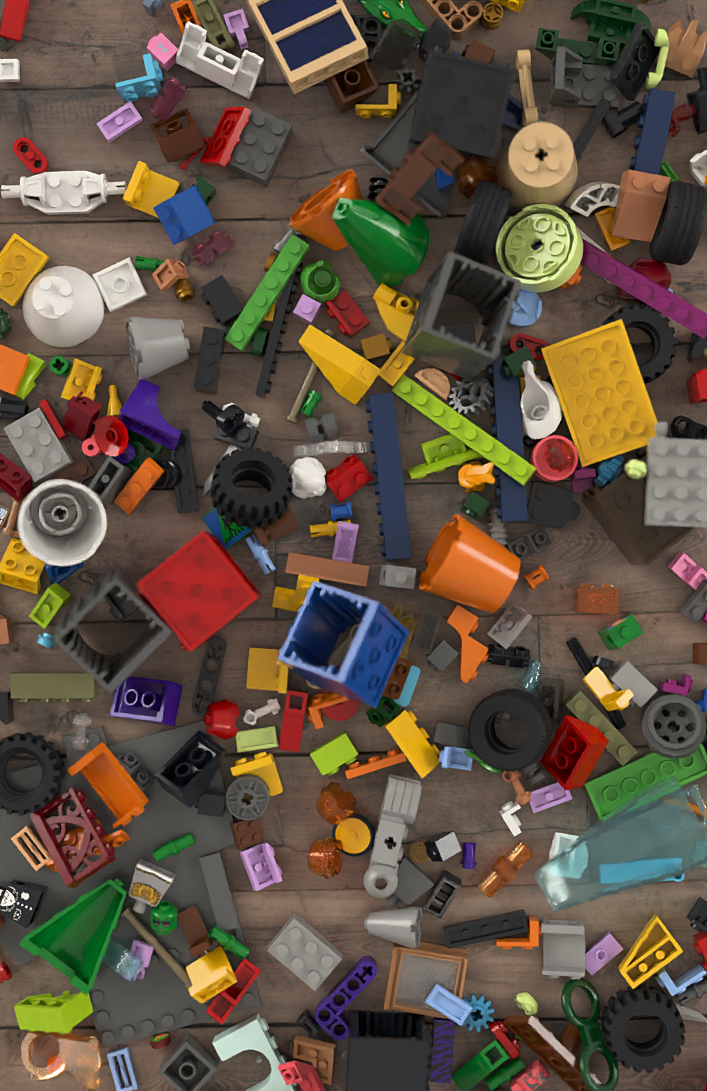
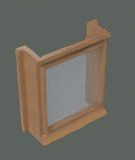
(418, 970)

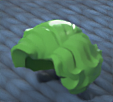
(319, 281)

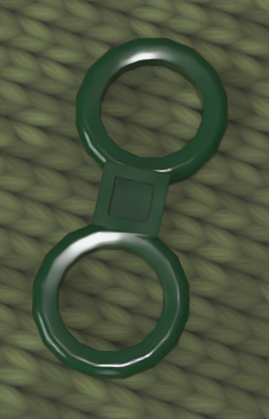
(590, 1035)

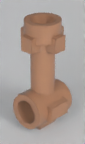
(513, 777)

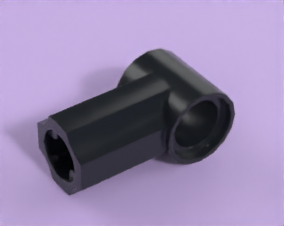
(619, 121)
(13, 408)

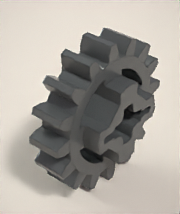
(470, 396)

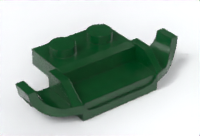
(610, 19)

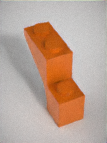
(471, 651)

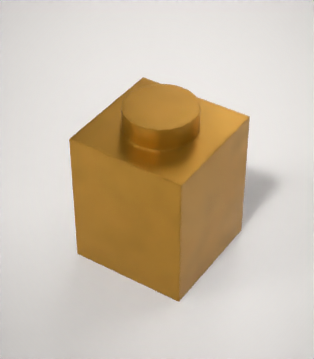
(376, 347)

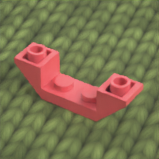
(302, 1074)

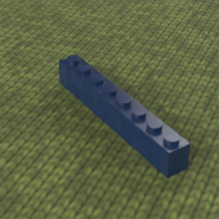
(508, 431)
(389, 476)

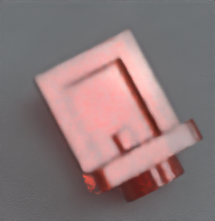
(679, 115)

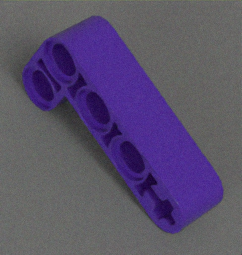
(349, 994)

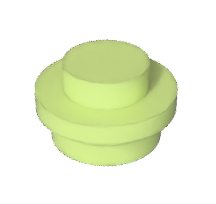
(636, 469)

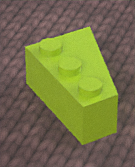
(52, 1013)

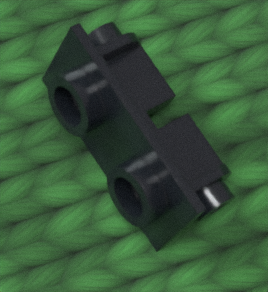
(518, 655)

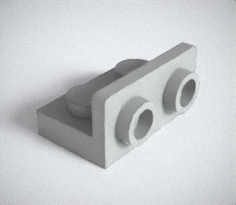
(509, 625)

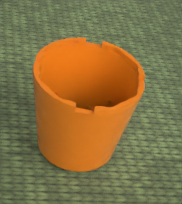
(469, 567)

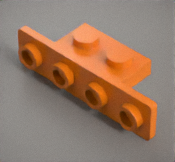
(75, 839)

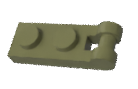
(213, 23)

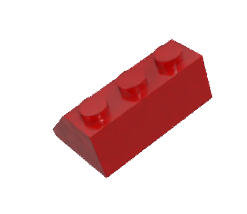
(574, 752)

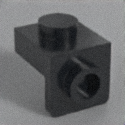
(698, 915)

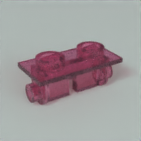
(163, 107)
(217, 241)

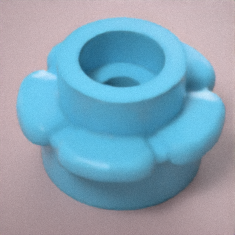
(46, 640)

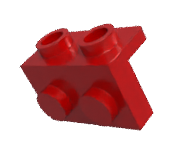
(347, 477)

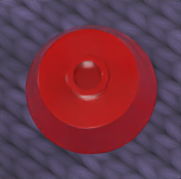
(221, 719)

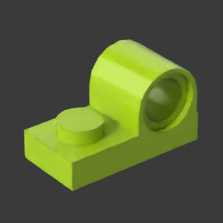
(50, 604)

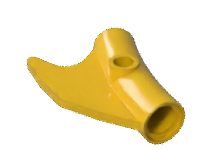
(395, 310)

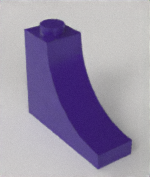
(143, 416)

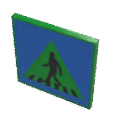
(225, 532)

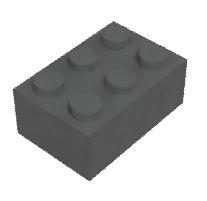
(260, 147)

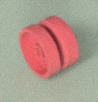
(538, 460)

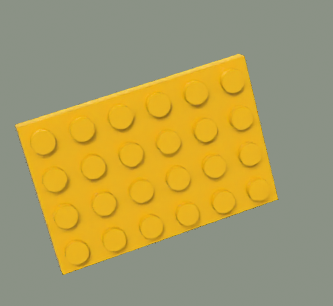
(601, 392)

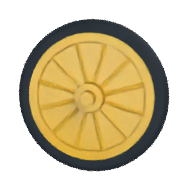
(355, 834)

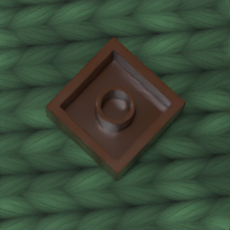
(246, 833)

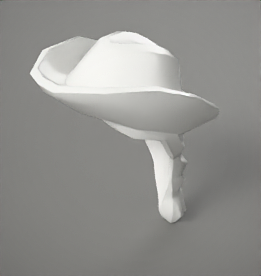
(539, 405)

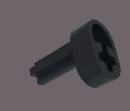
(224, 419)

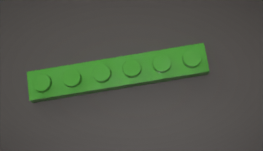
(267, 292)

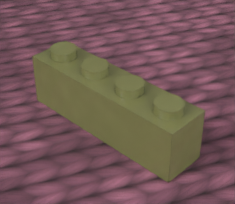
(53, 685)
(585, 711)

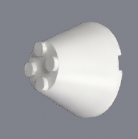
(63, 306)

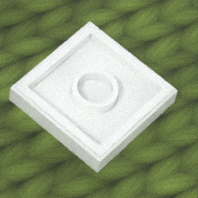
(120, 285)

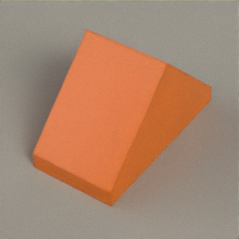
(184, 12)

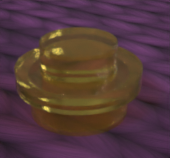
(418, 852)

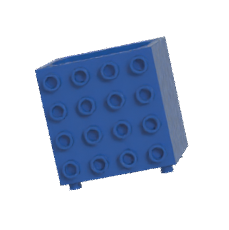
(370, 657)

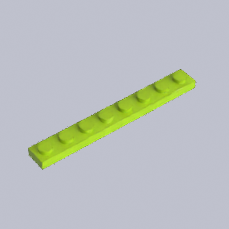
(464, 430)

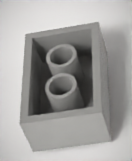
(38, 446)
(305, 951)

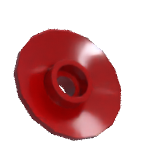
(111, 435)

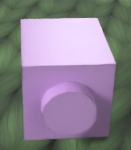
(307, 310)

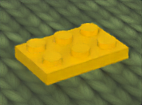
(18, 267)

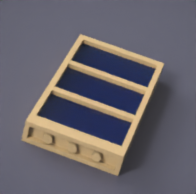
(309, 38)

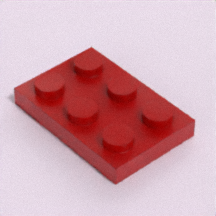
(225, 136)

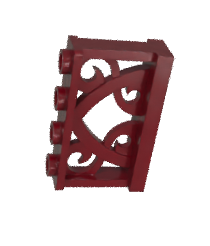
(46, 828)

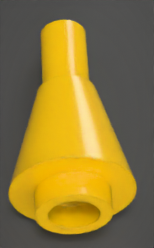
(114, 403)

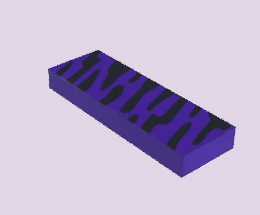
(442, 1050)

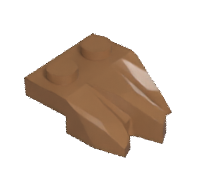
(685, 48)

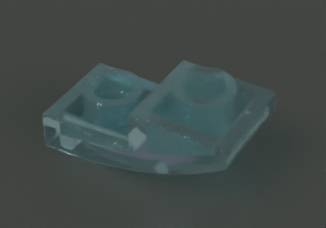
(121, 960)

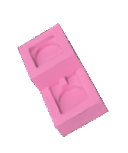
(688, 570)

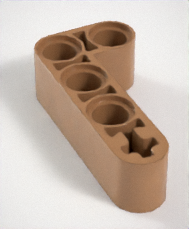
(455, 15)

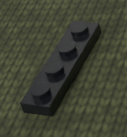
(186, 488)
(485, 928)

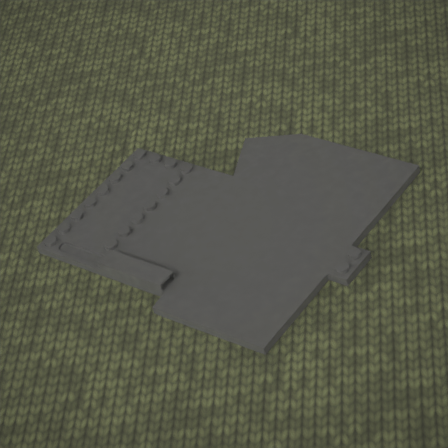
(160, 1000)

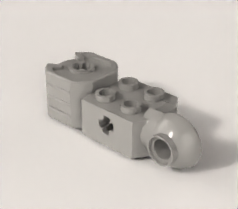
(397, 808)

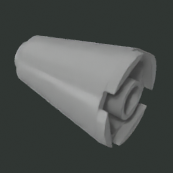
(396, 925)

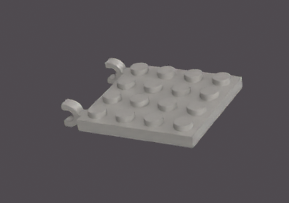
(676, 481)

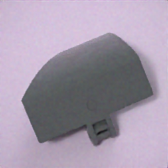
(392, 147)

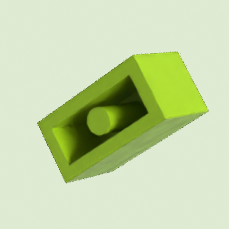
(334, 753)

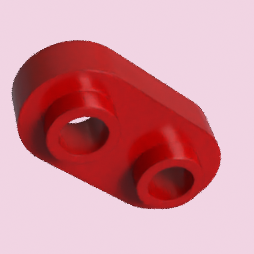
(30, 157)
(530, 342)
(500, 1031)

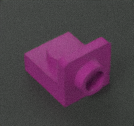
(672, 685)

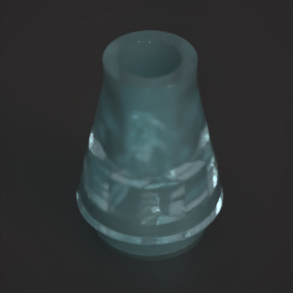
(532, 676)

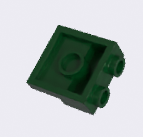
(143, 448)

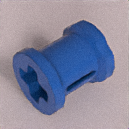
(341, 511)

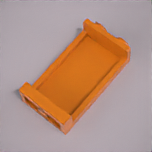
(111, 784)

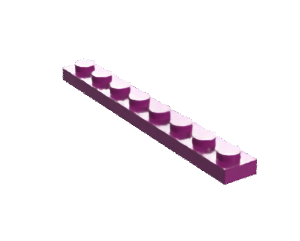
(644, 289)

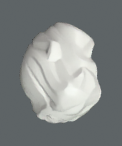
(308, 478)

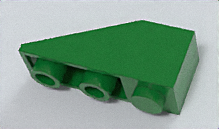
(481, 1066)

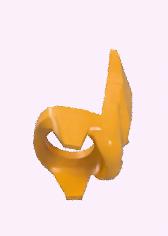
(475, 475)

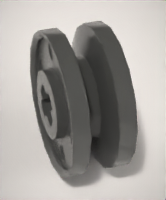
(241, 807)

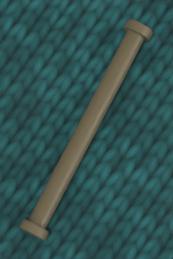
(305, 387)
(162, 952)

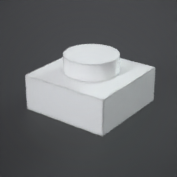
(9, 70)

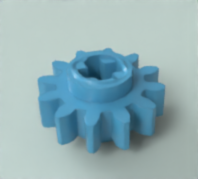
(608, 470)
(479, 1018)

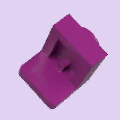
(582, 479)

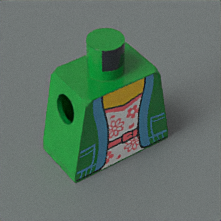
(620, 632)

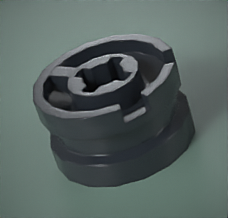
(171, 475)

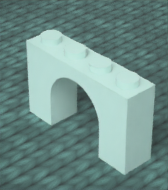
(253, 1035)

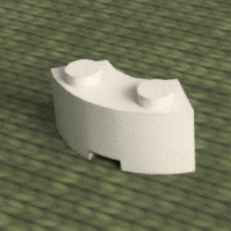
(592, 196)

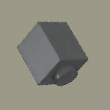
(441, 656)

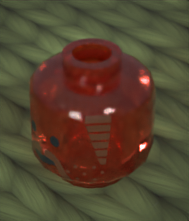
(559, 455)

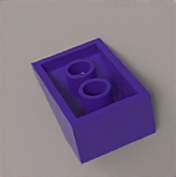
(147, 700)

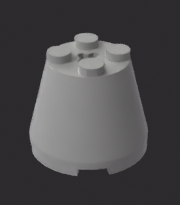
(155, 344)

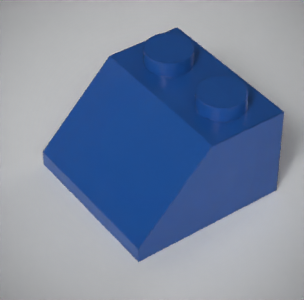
(184, 215)

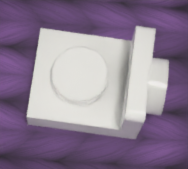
(512, 821)

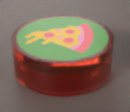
(160, 1040)

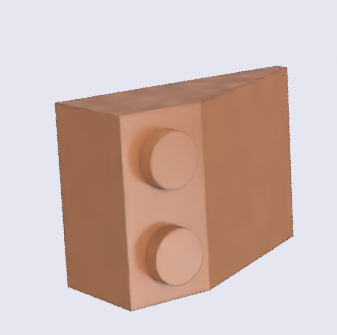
(639, 205)

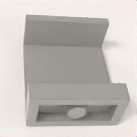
(564, 948)

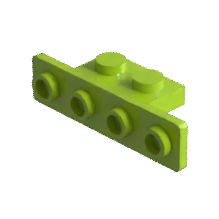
(442, 454)

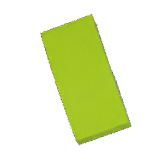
(33, 369)

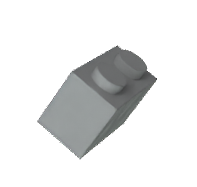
(628, 677)

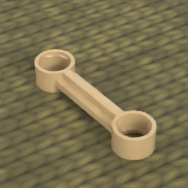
(523, 67)
(340, 653)

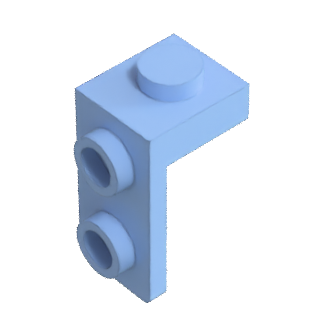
(455, 758)
(679, 985)

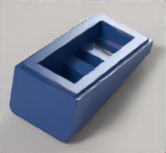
(443, 181)

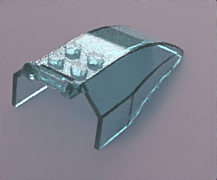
(634, 845)

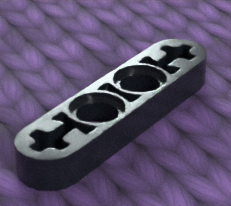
(205, 675)

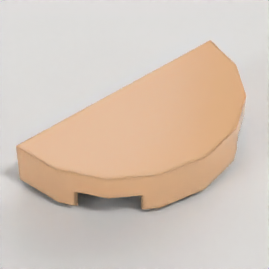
(435, 381)

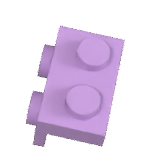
(261, 865)

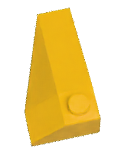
(344, 369)

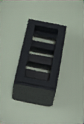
(448, 882)

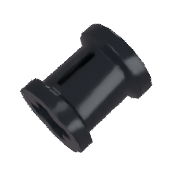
(308, 1023)

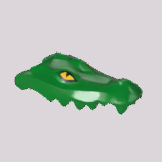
(392, 10)

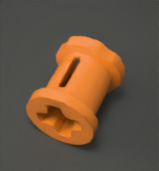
(541, 575)

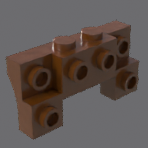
(413, 173)

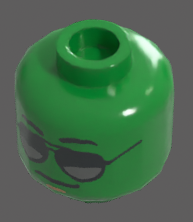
(163, 918)

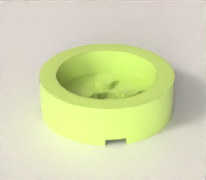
(552, 262)

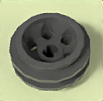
(673, 704)

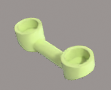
(661, 41)

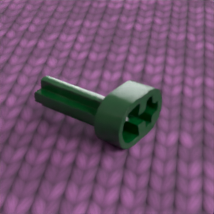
(259, 340)

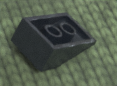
(191, 769)

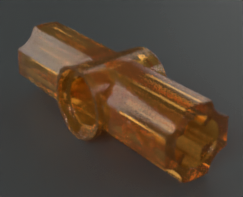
(504, 869)

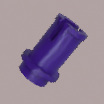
(468, 855)

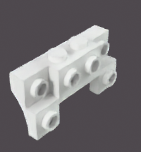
(217, 64)

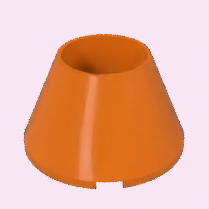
(316, 213)

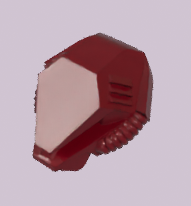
(652, 269)

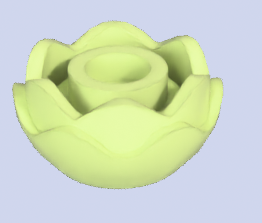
(527, 1003)

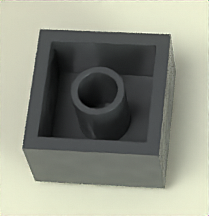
(188, 1065)

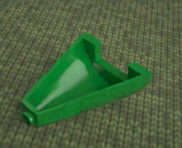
(382, 239)
(80, 934)

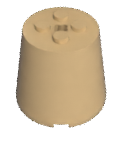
(536, 180)

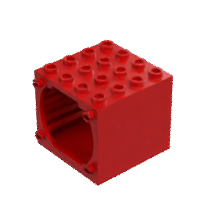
(199, 590)

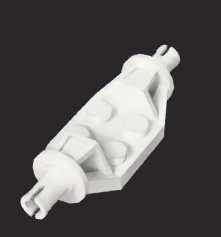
(64, 191)

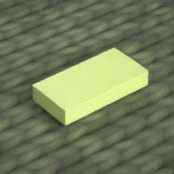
(256, 739)

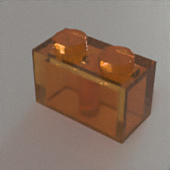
(597, 600)

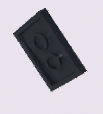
(634, 61)

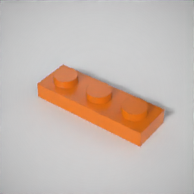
(139, 486)
(375, 763)

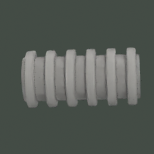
(497, 529)

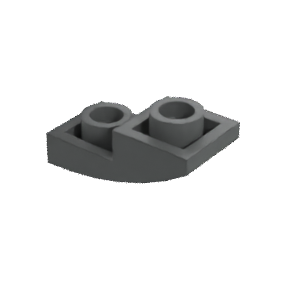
(529, 543)
(132, 766)

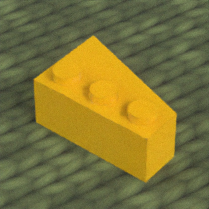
(649, 953)

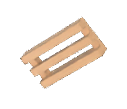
(26, 853)

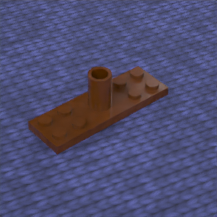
(556, 1054)

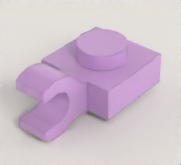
(237, 26)
(143, 952)

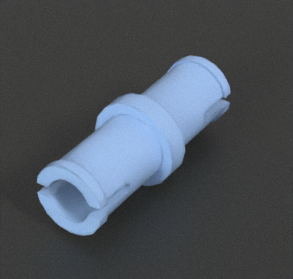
(260, 554)

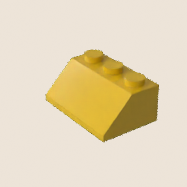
(413, 742)

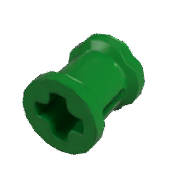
(55, 362)

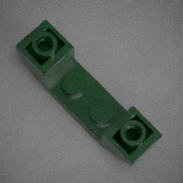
(602, 53)

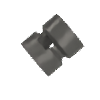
(329, 426)

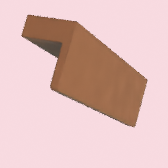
(327, 569)

